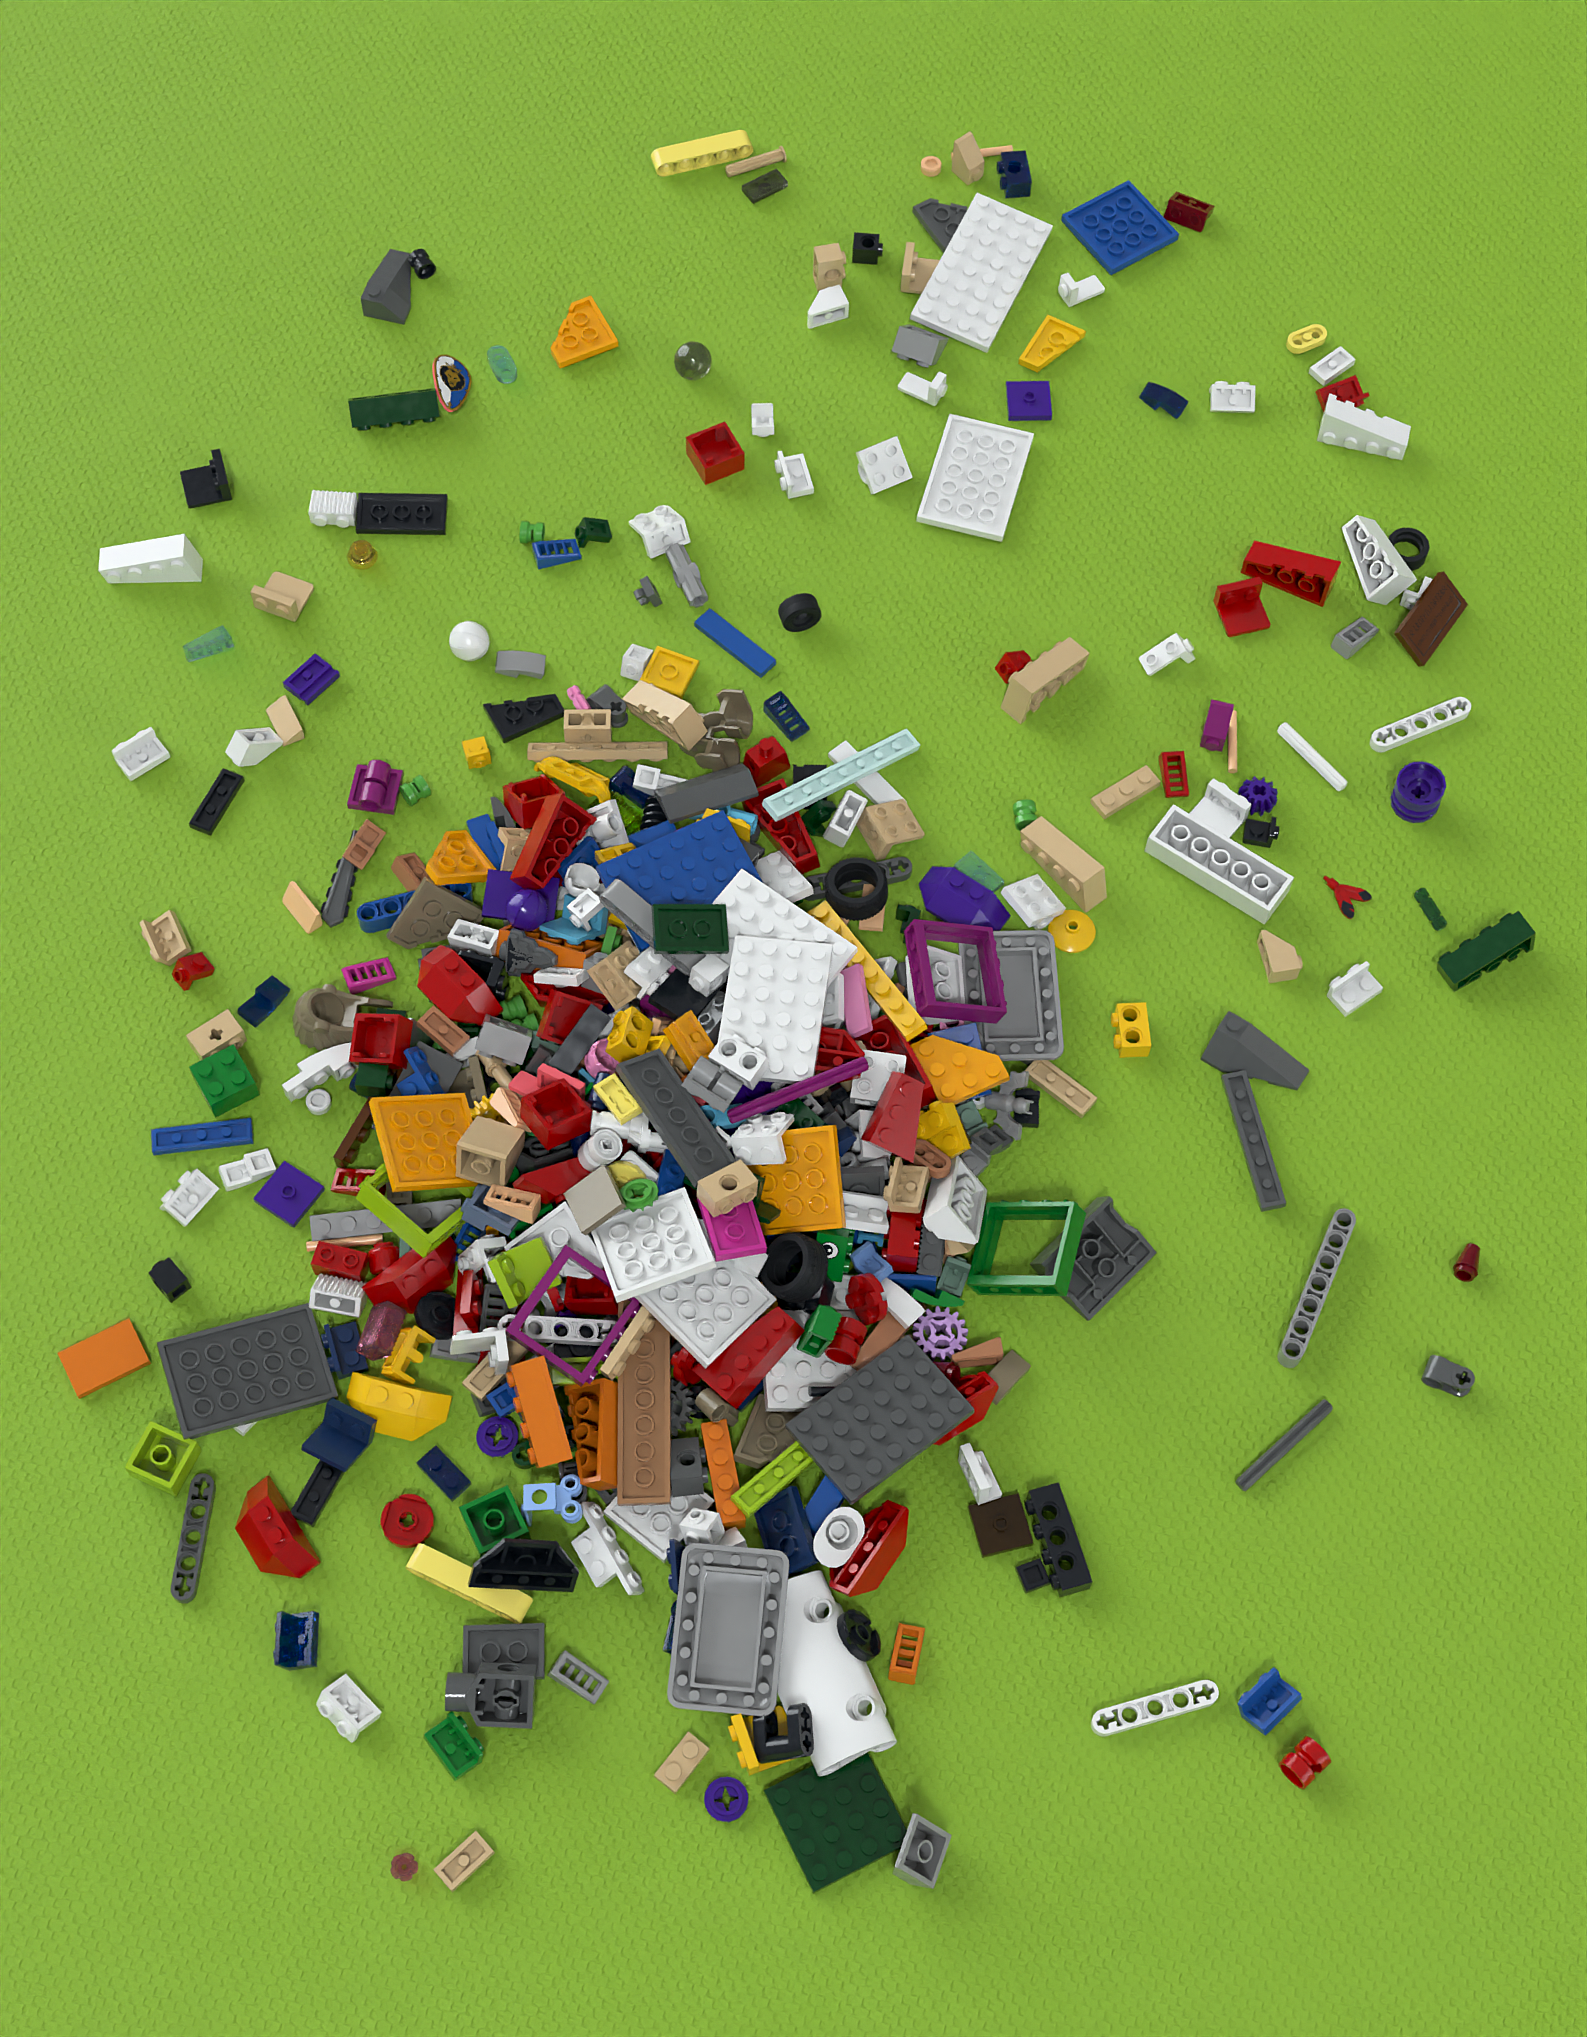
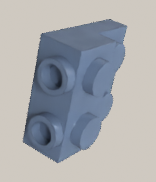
(481, 1215)

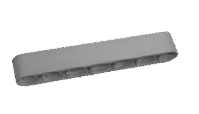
(1312, 1297)

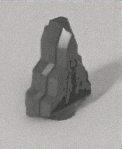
(524, 954)

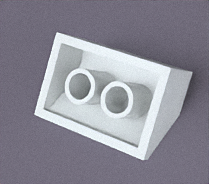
(946, 978)

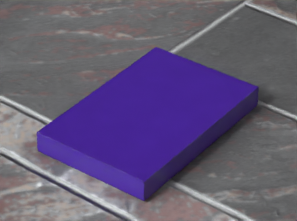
(500, 888)

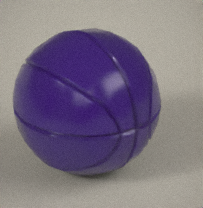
(526, 910)

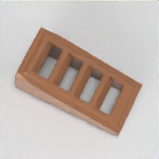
(980, 1355)

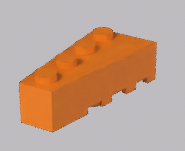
(595, 1431)

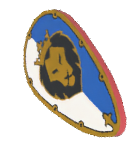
(451, 381)

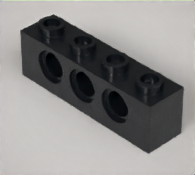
(1051, 1499)

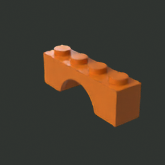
(722, 1472)

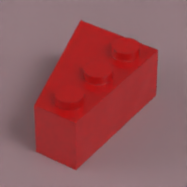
(896, 1117)

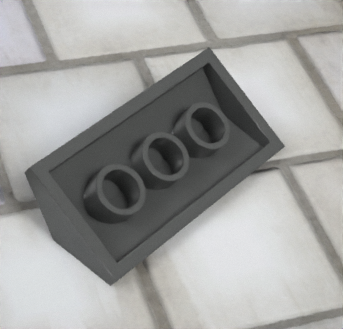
(706, 791)

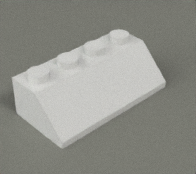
(956, 1205)

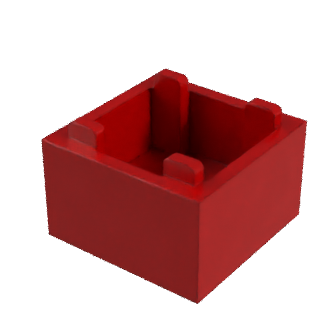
(715, 453)
(526, 798)
(561, 1016)
(380, 1039)
(555, 1114)
(589, 1297)

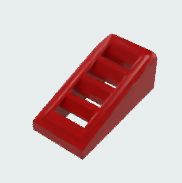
(1179, 757)
(352, 1173)

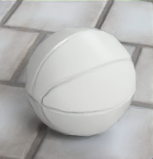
(469, 641)

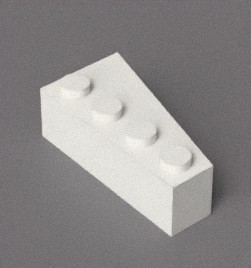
(1362, 430)
(152, 561)
(1376, 561)

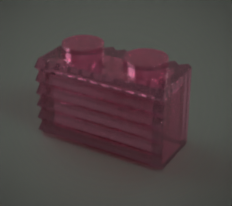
(381, 1331)

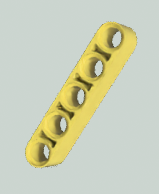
(702, 153)
(454, 1577)

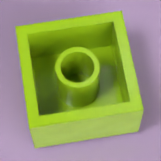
(163, 1458)

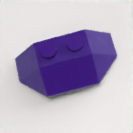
(961, 899)

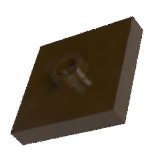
(1000, 1525)

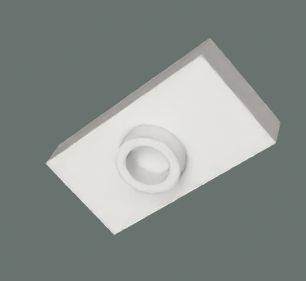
(561, 976)

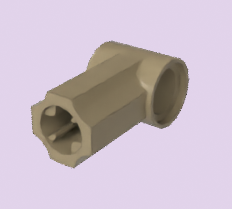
(716, 1407)

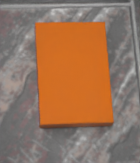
(104, 1358)

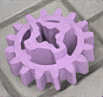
(944, 1324)

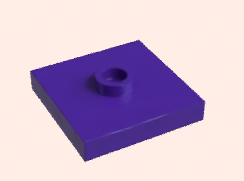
(1028, 400)
(289, 1194)

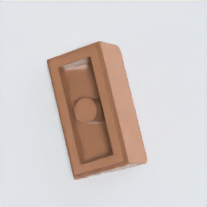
(409, 870)

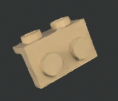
(165, 938)
(906, 1187)

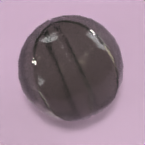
(692, 360)

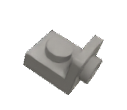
(976, 1159)

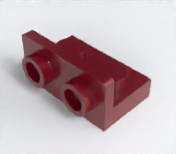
(1188, 211)

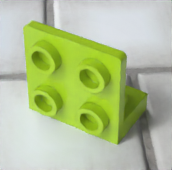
(521, 1270)

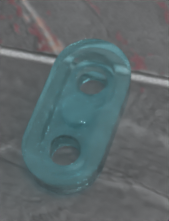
(503, 366)

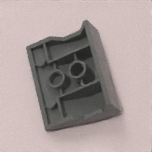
(1105, 1259)

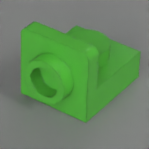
(612, 940)

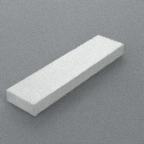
(873, 785)

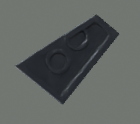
(522, 717)

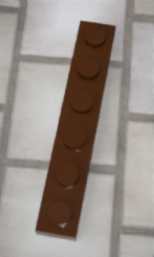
(358, 1132)

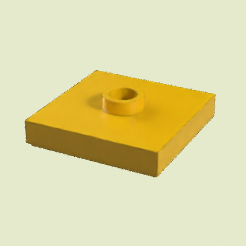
(670, 671)

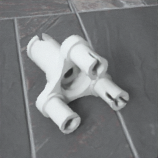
(635, 1131)

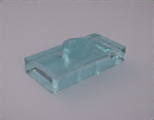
(979, 871)

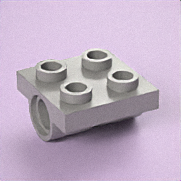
(711, 1085)

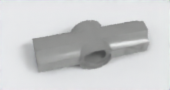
(686, 575)

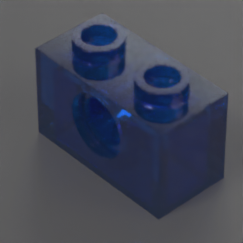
(1015, 174)

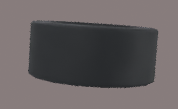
(1417, 539)

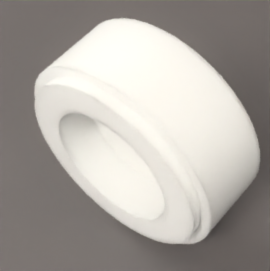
(318, 1102)

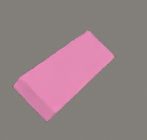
(856, 1002)

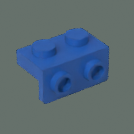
(1268, 1701)

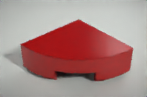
(555, 1299)

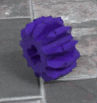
(1259, 794)

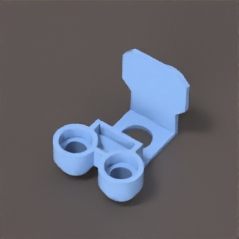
(558, 1498)

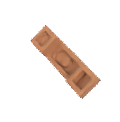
(882, 1338)

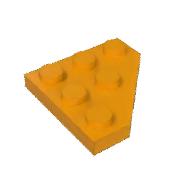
(582, 334)
(458, 860)
(958, 1069)

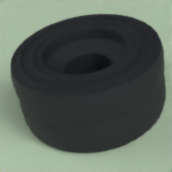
(799, 612)

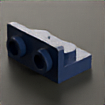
(343, 1344)

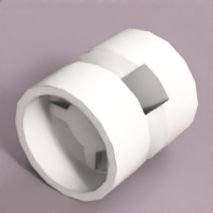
(600, 1150)

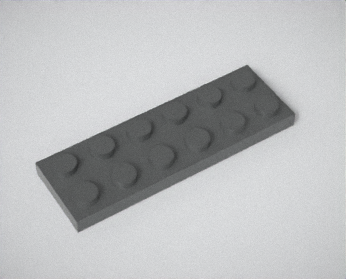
(675, 1115)

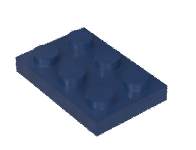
(786, 1529)

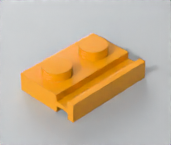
(689, 1039)

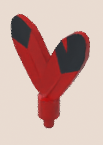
(1344, 893)

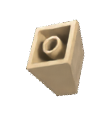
(489, 1151)

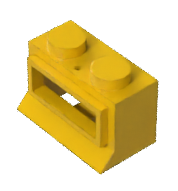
(404, 1352)

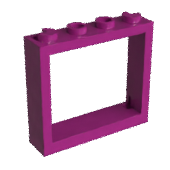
(921, 975)
(603, 1351)

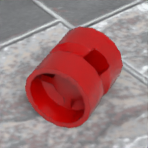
(847, 1341)
(1306, 1761)

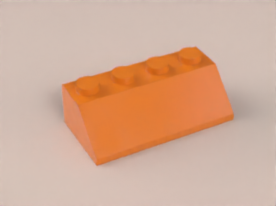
(568, 954)
(539, 1412)

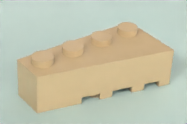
(1043, 678)
(666, 714)
(1066, 863)

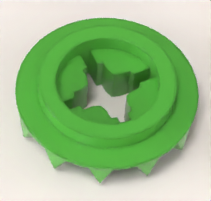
(639, 1187)

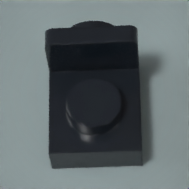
(1260, 832)
(1028, 1120)

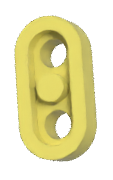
(1304, 339)

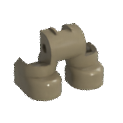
(735, 719)

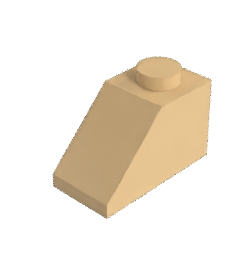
(967, 159)
(1278, 958)

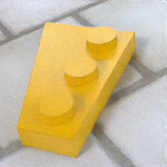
(1050, 342)

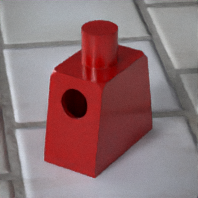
(766, 760)

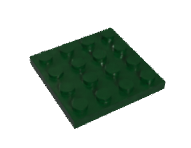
(836, 1820)

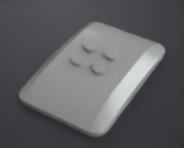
(1031, 991)
(728, 1629)

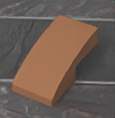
(363, 844)

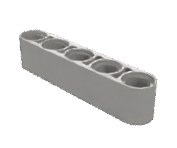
(638, 917)

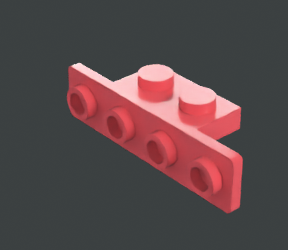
(526, 1083)

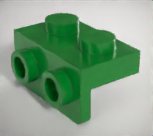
(455, 1746)

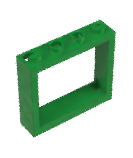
(1026, 1285)

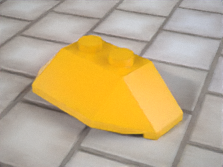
(398, 1407)

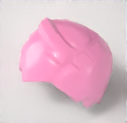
(599, 1061)

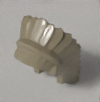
(327, 1016)

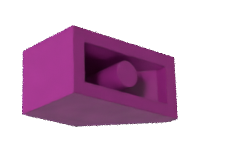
(1216, 725)

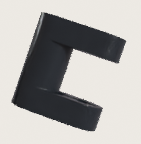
(774, 1747)

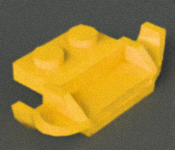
(576, 775)

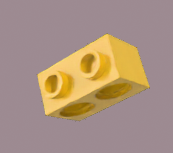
(1136, 1030)
(629, 1035)

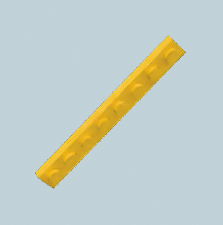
(877, 982)

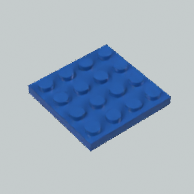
(1120, 227)

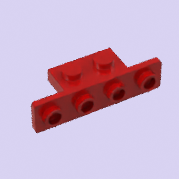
(468, 1301)

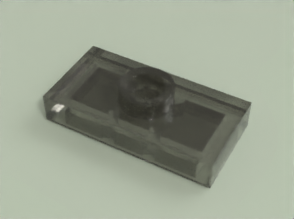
(764, 186)

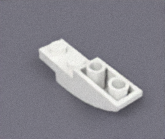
(318, 1068)

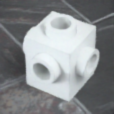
(702, 1527)

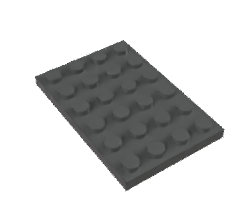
(246, 1371)
(879, 1419)

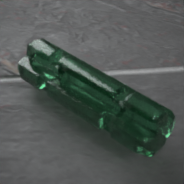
(1430, 909)

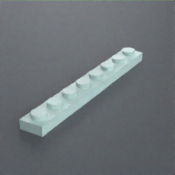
(840, 775)

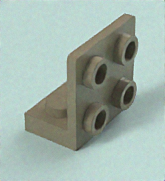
(470, 1082)

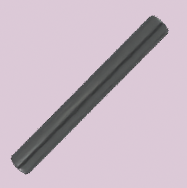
(1284, 1445)

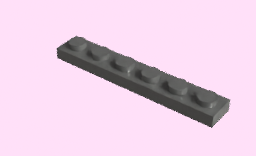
(1253, 1141)

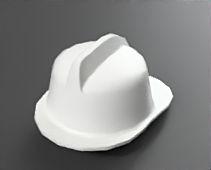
(838, 1536)

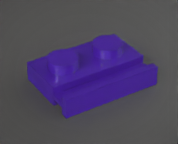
(311, 679)

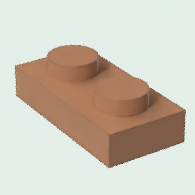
(443, 1031)

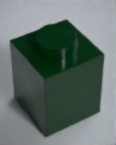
(374, 1080)

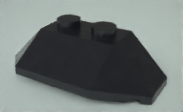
(525, 1566)

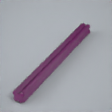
(797, 1090)

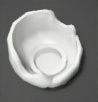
(580, 877)

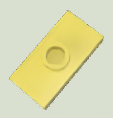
(617, 1099)

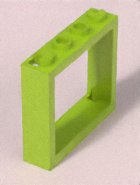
(399, 1222)

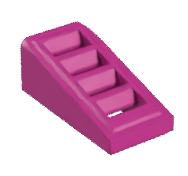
(366, 967)

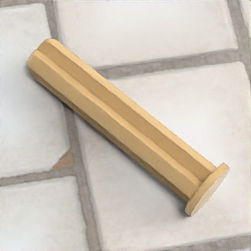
(756, 162)

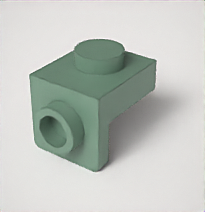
(954, 1276)

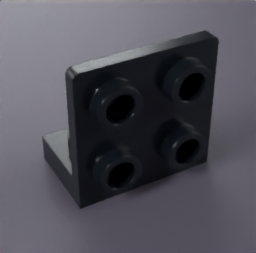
(206, 483)

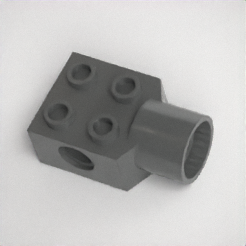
(494, 1694)

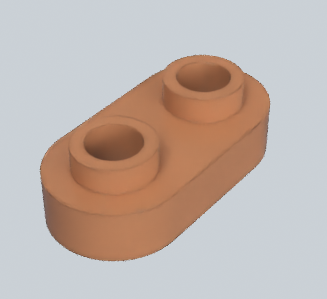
(936, 1161)

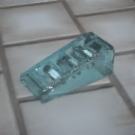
(209, 644)

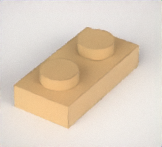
(681, 1762)
(464, 1861)

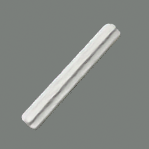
(1312, 756)

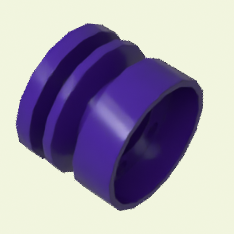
(1419, 781)

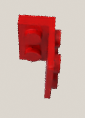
(1241, 607)

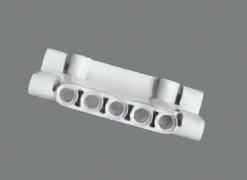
(828, 1679)

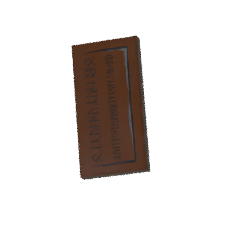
(1430, 619)

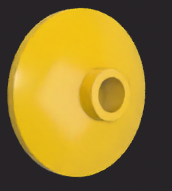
(1068, 939)

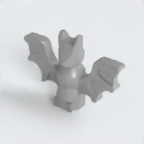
(1005, 1103)

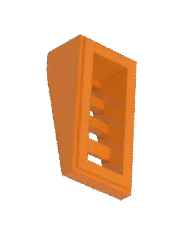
(903, 1670)

